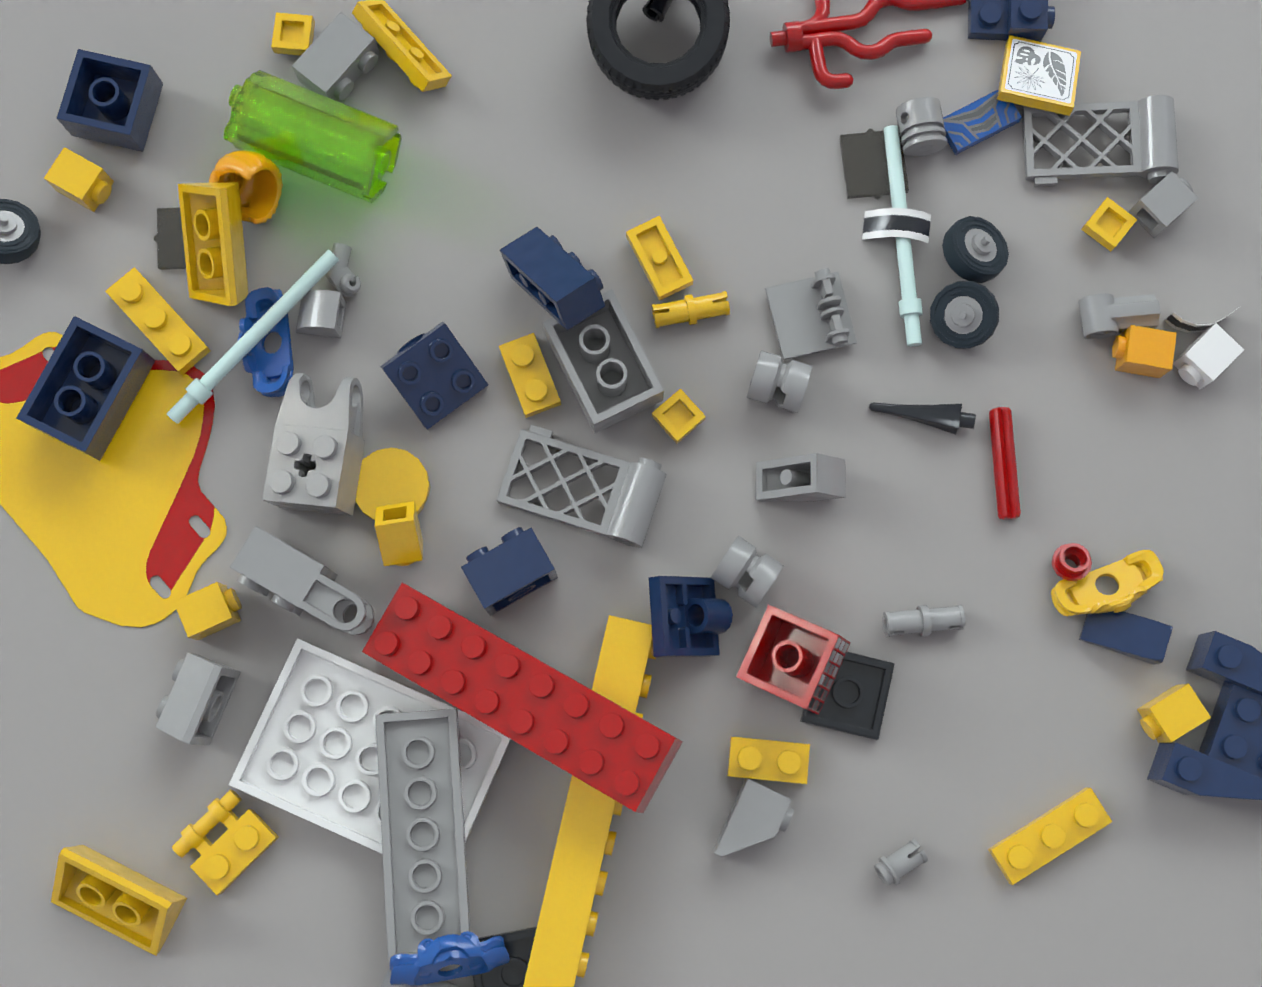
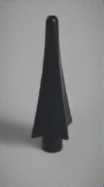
(942, 416)

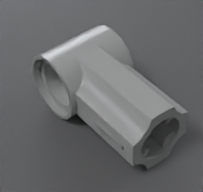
(1107, 316)

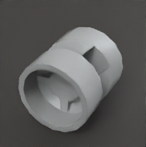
(779, 381)
(742, 558)

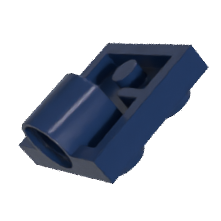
(434, 374)
(687, 616)

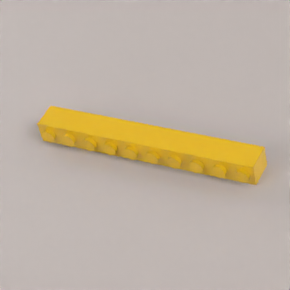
(586, 823)

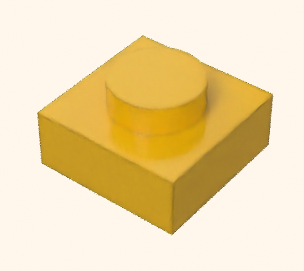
(292, 33)
(1109, 224)
(678, 416)

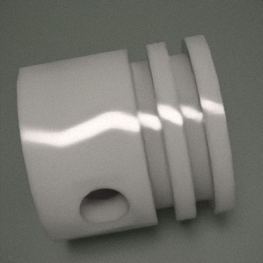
(921, 126)

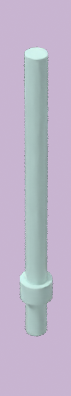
(910, 306)
(200, 390)

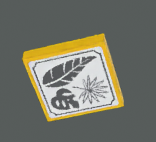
(1039, 75)

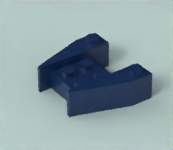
(1232, 746)

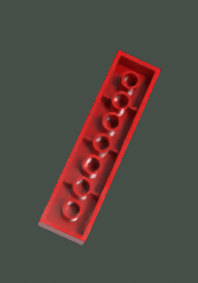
(523, 698)

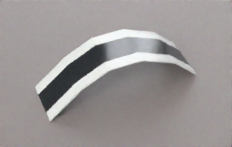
(896, 223)
(1178, 323)

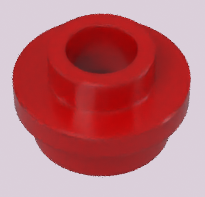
(1078, 555)

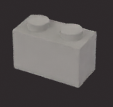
(337, 59)

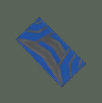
(979, 122)

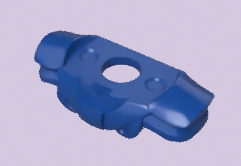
(269, 370)
(447, 950)

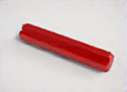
(1004, 463)

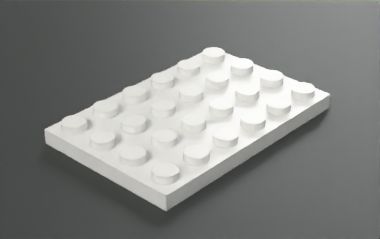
(320, 745)

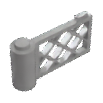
(1150, 143)
(630, 502)

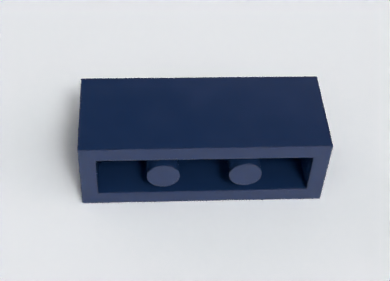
(553, 277)

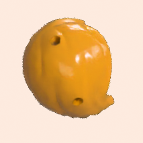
(258, 183)

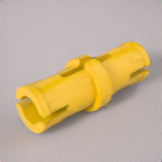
(690, 309)

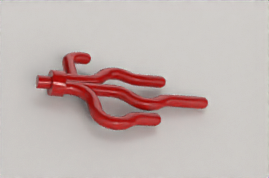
(824, 31)

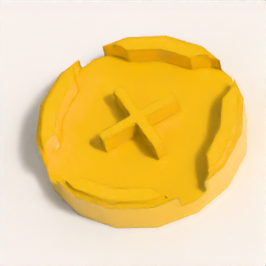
(391, 478)

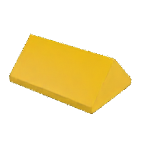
(213, 242)
(115, 897)

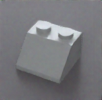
(196, 699)

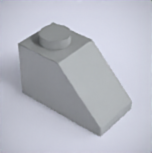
(801, 478)
(753, 818)

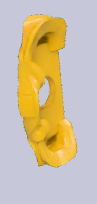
(1133, 575)

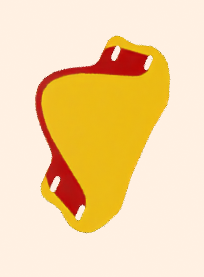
(114, 518)

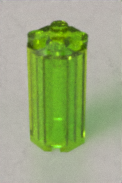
(313, 135)

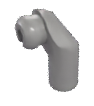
(340, 275)

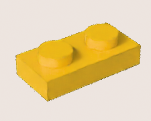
(659, 258)
(529, 375)
(768, 760)

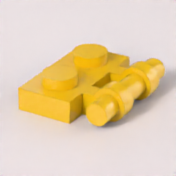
(233, 851)

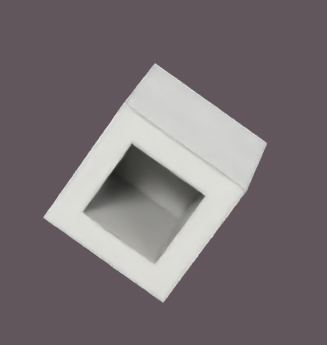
(1207, 357)

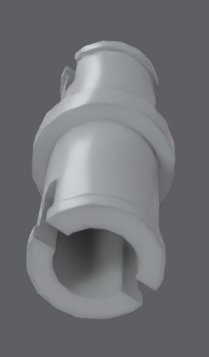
(923, 620)

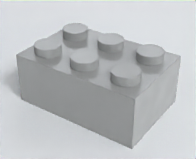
(605, 365)

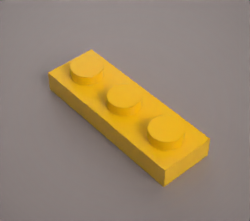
(401, 45)
(158, 321)
(1050, 835)

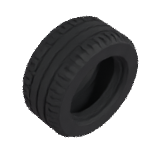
(658, 79)

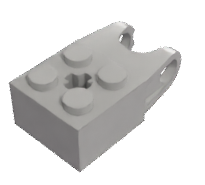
(320, 439)
(298, 582)

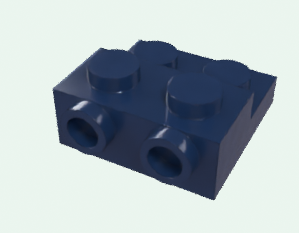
(1009, 17)

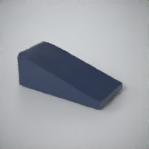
(1128, 635)

